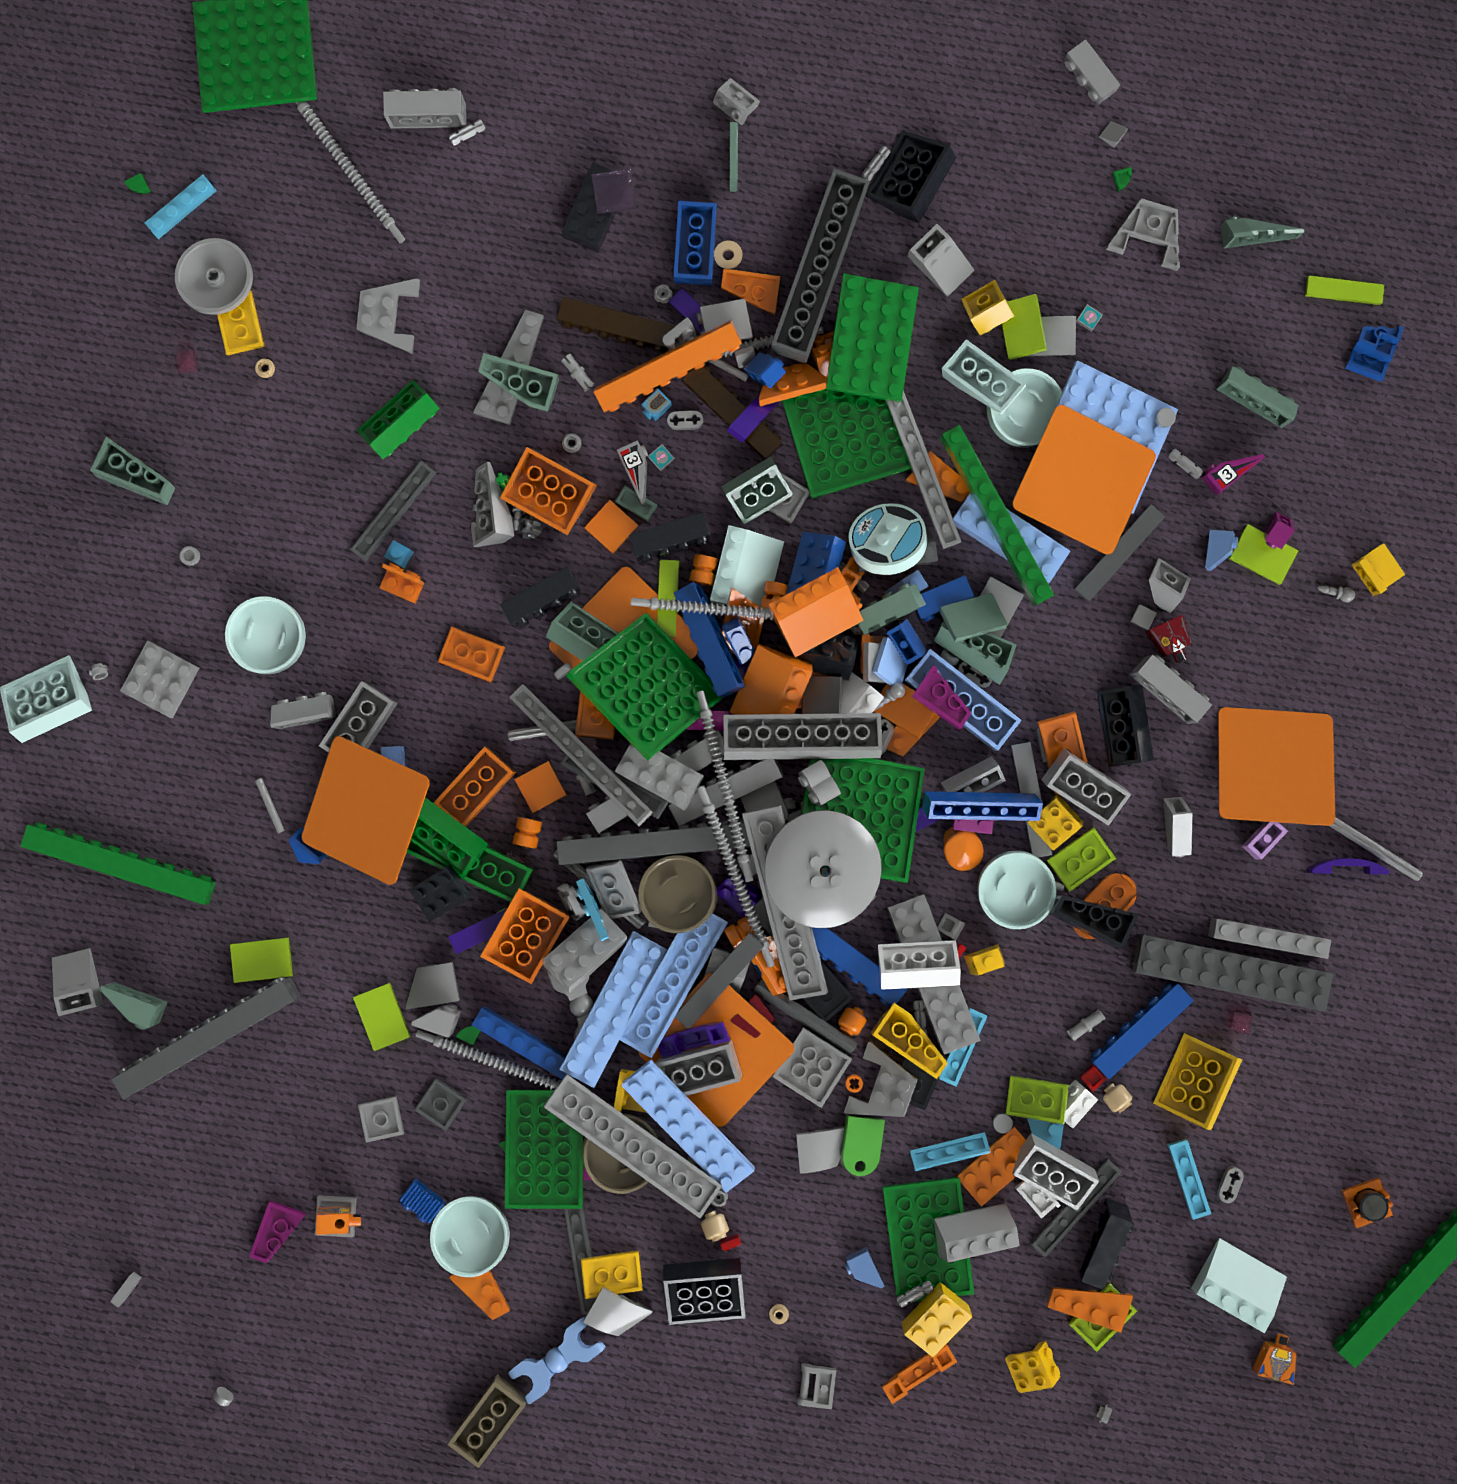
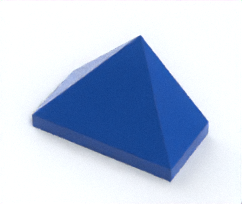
(304, 852)

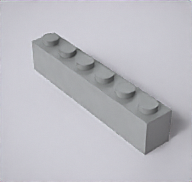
(742, 782)
(1269, 938)

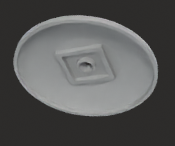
(795, 865)

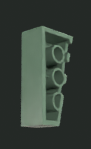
(128, 472)
(983, 652)

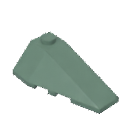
(1248, 232)
(526, 383)

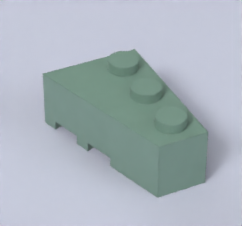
(891, 608)

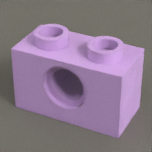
(1264, 839)

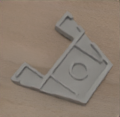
(1152, 224)
(379, 312)
(891, 1090)

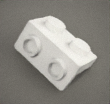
(1078, 1103)
(1037, 1199)

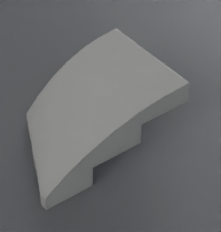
(1059, 336)
(433, 986)
(819, 1149)
(615, 1313)

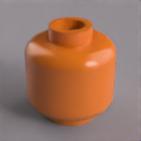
(852, 1021)

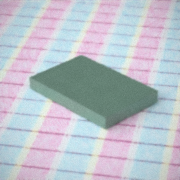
(733, 156)
(973, 617)

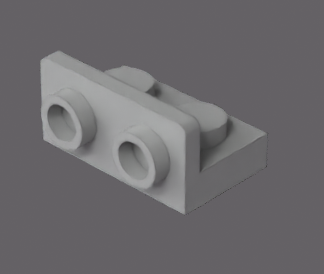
(735, 101)

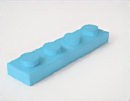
(180, 206)
(958, 1059)
(950, 1151)
(1189, 1179)

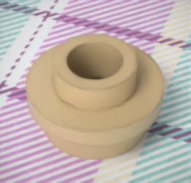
(265, 362)
(779, 1308)

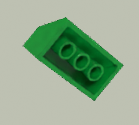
(398, 419)
(447, 839)

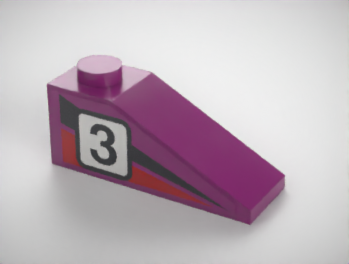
(1226, 473)

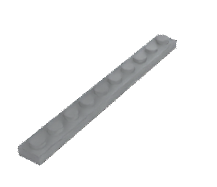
(924, 472)
(581, 755)

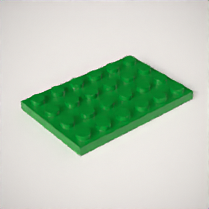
(872, 338)
(540, 1155)
(912, 1235)

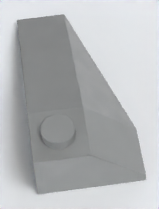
(493, 517)

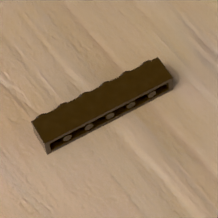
(613, 324)
(728, 409)

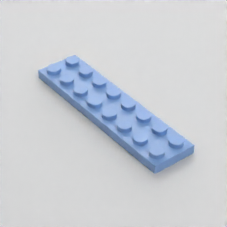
(671, 985)
(612, 1009)
(688, 1126)

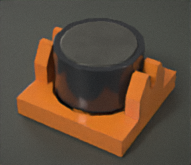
(1368, 1204)

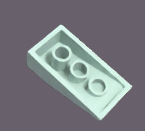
(982, 377)

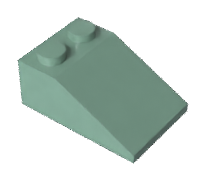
(135, 1005)

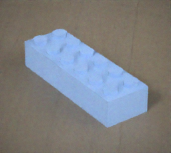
(1045, 550)
(988, 718)

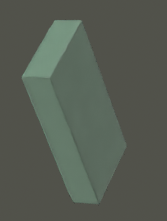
(630, 501)

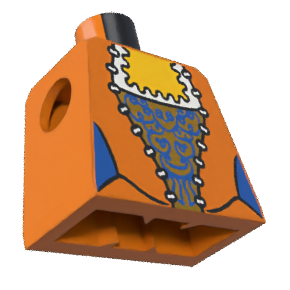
(328, 1222)
(1276, 1360)

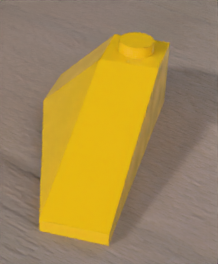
(906, 1037)

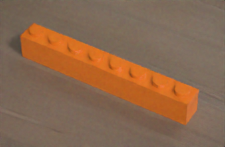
(667, 366)

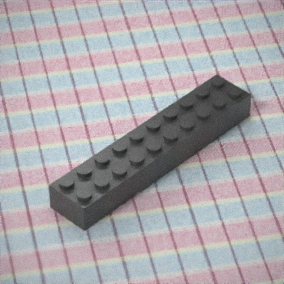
(819, 266)
(644, 844)
(1232, 972)
(202, 1039)

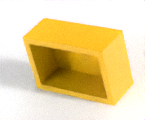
(936, 1319)

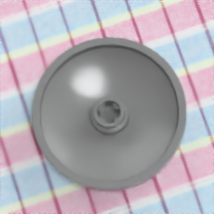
(213, 276)

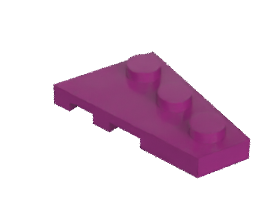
(939, 698)
(274, 1230)

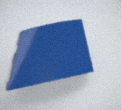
(1374, 351)

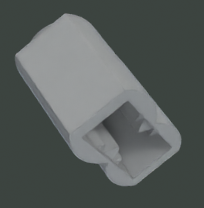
(819, 783)

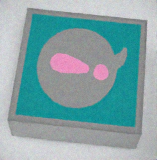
(1089, 318)
(661, 457)

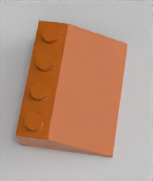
(548, 491)
(815, 612)
(772, 684)
(525, 935)

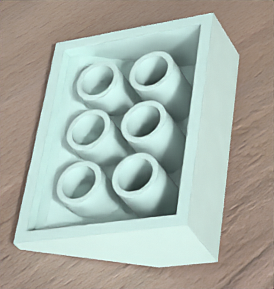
(745, 565)
(44, 699)
(1240, 1285)

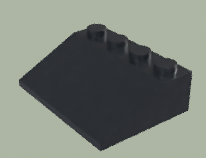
(911, 175)
(704, 1291)

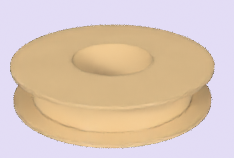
(725, 246)

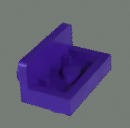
(728, 894)

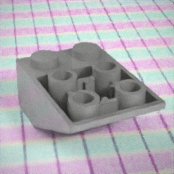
(940, 260)
(75, 982)

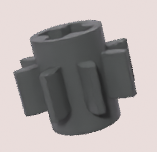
(530, 527)

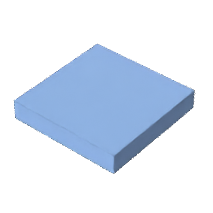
(889, 664)

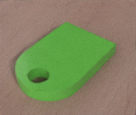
(862, 1143)

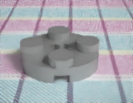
(568, 897)

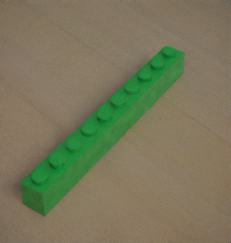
(996, 515)
(118, 864)
(1399, 1294)

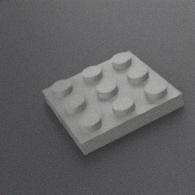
(159, 679)
(813, 1067)

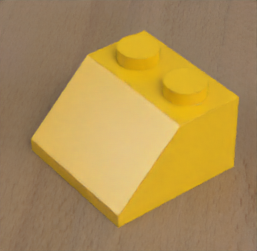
(987, 307)

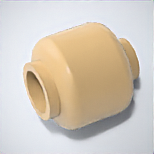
(1117, 1098)
(714, 1226)

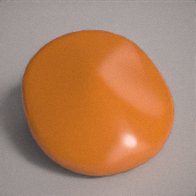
(962, 849)

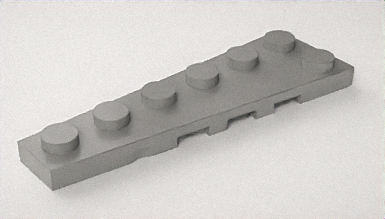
(495, 401)

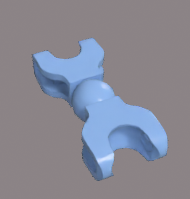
(556, 1360)

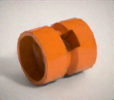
(703, 570)
(773, 592)
(527, 832)
(739, 932)

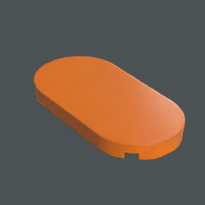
(1113, 893)

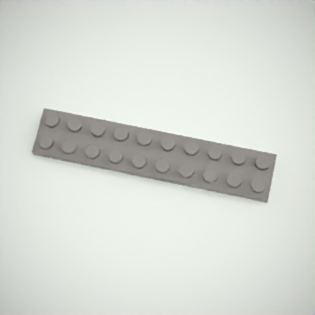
(793, 940)
(632, 1146)

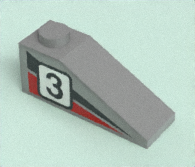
(635, 464)

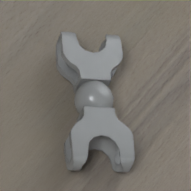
(579, 1000)

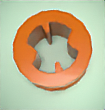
(860, 1083)

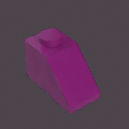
(1279, 531)

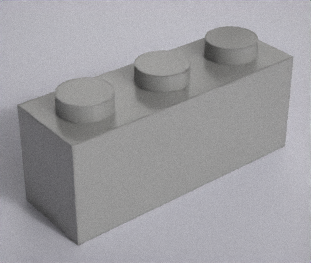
(1091, 72)
(976, 778)

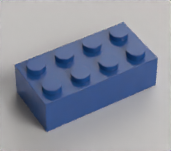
(695, 243)
(815, 557)

